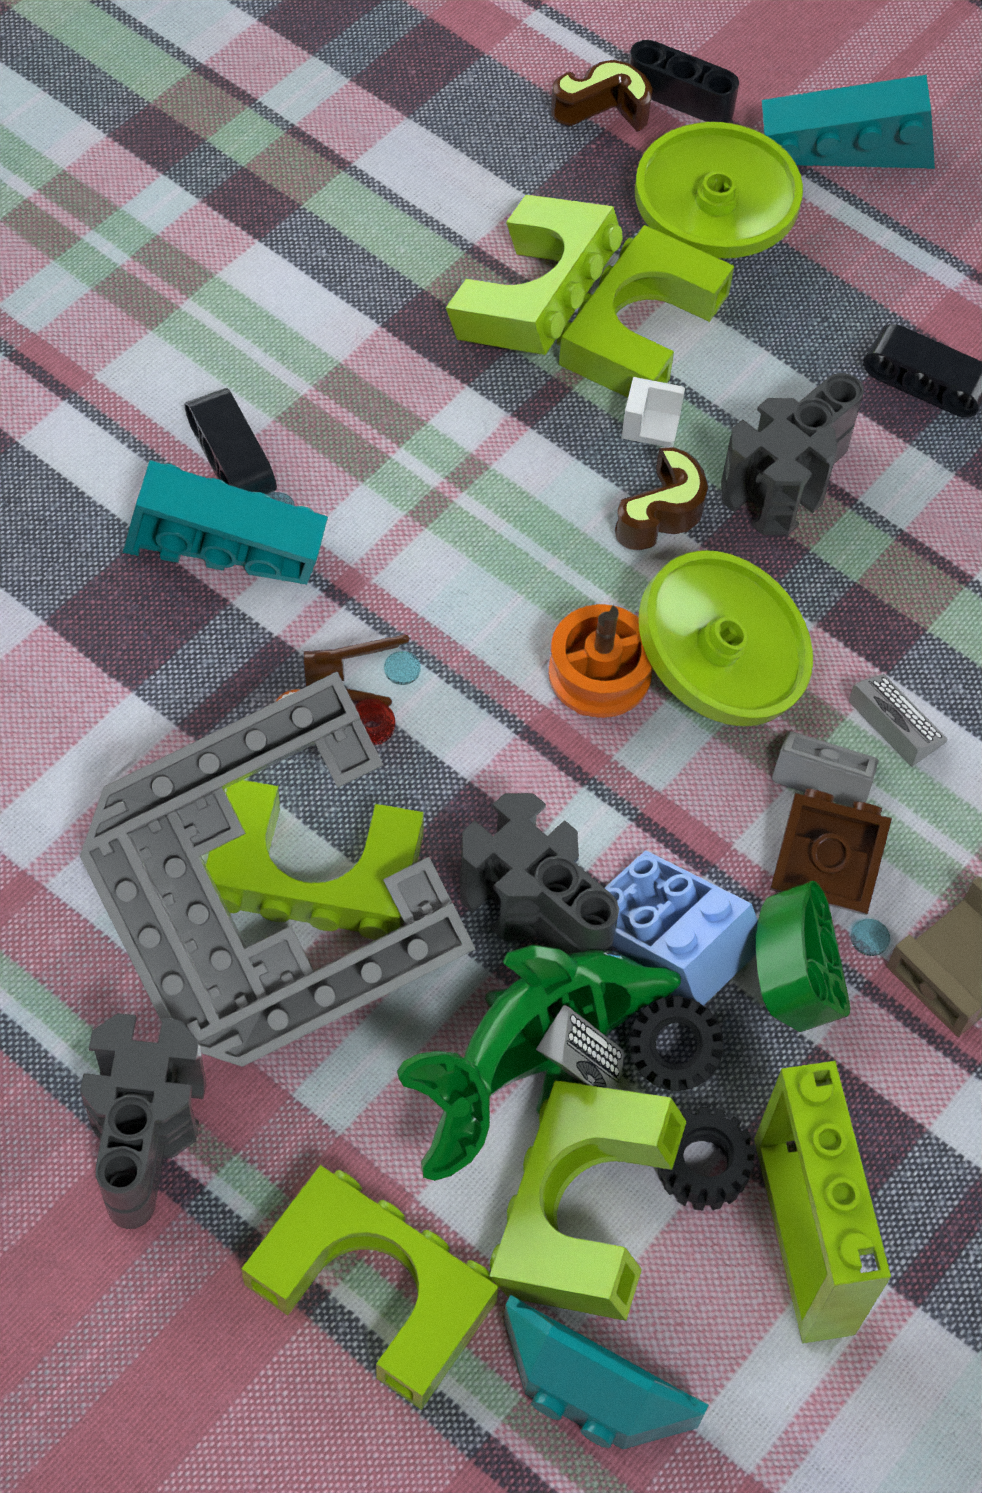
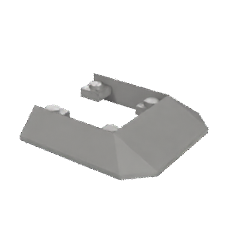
(174, 923)

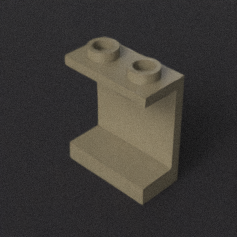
(946, 964)

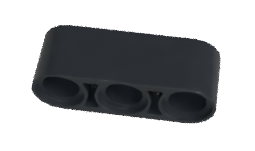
(686, 81)
(926, 370)
(229, 442)

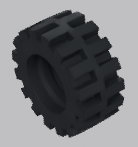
(719, 1188)

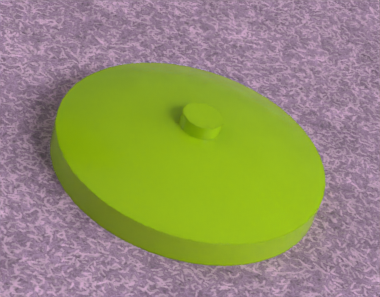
(719, 188)
(725, 638)

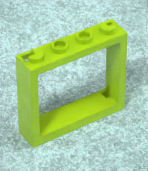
(820, 1203)

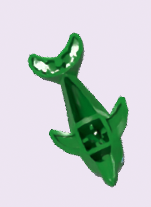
(502, 1049)

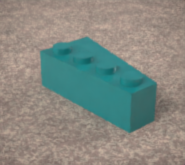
(856, 125)
(223, 526)

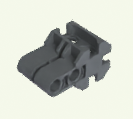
(791, 452)
(535, 880)
(140, 1110)

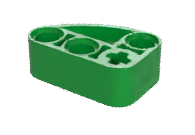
(800, 959)

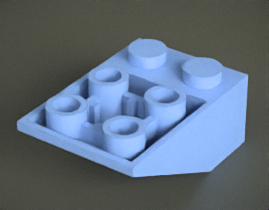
(682, 925)

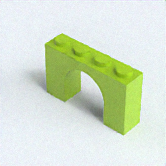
(647, 269)
(535, 312)
(351, 902)
(575, 1132)
(336, 1218)

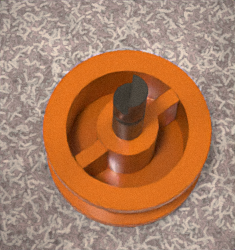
(599, 661)

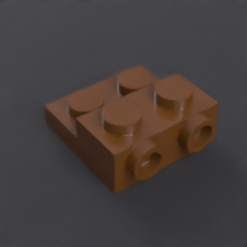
(833, 847)

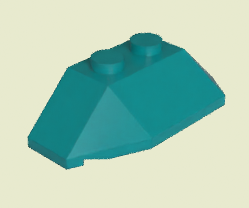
(594, 1385)

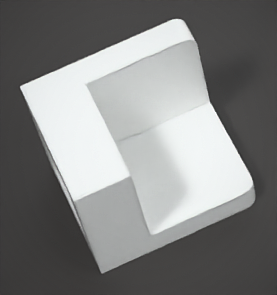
(653, 412)

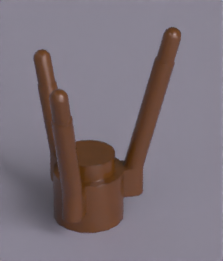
(323, 663)

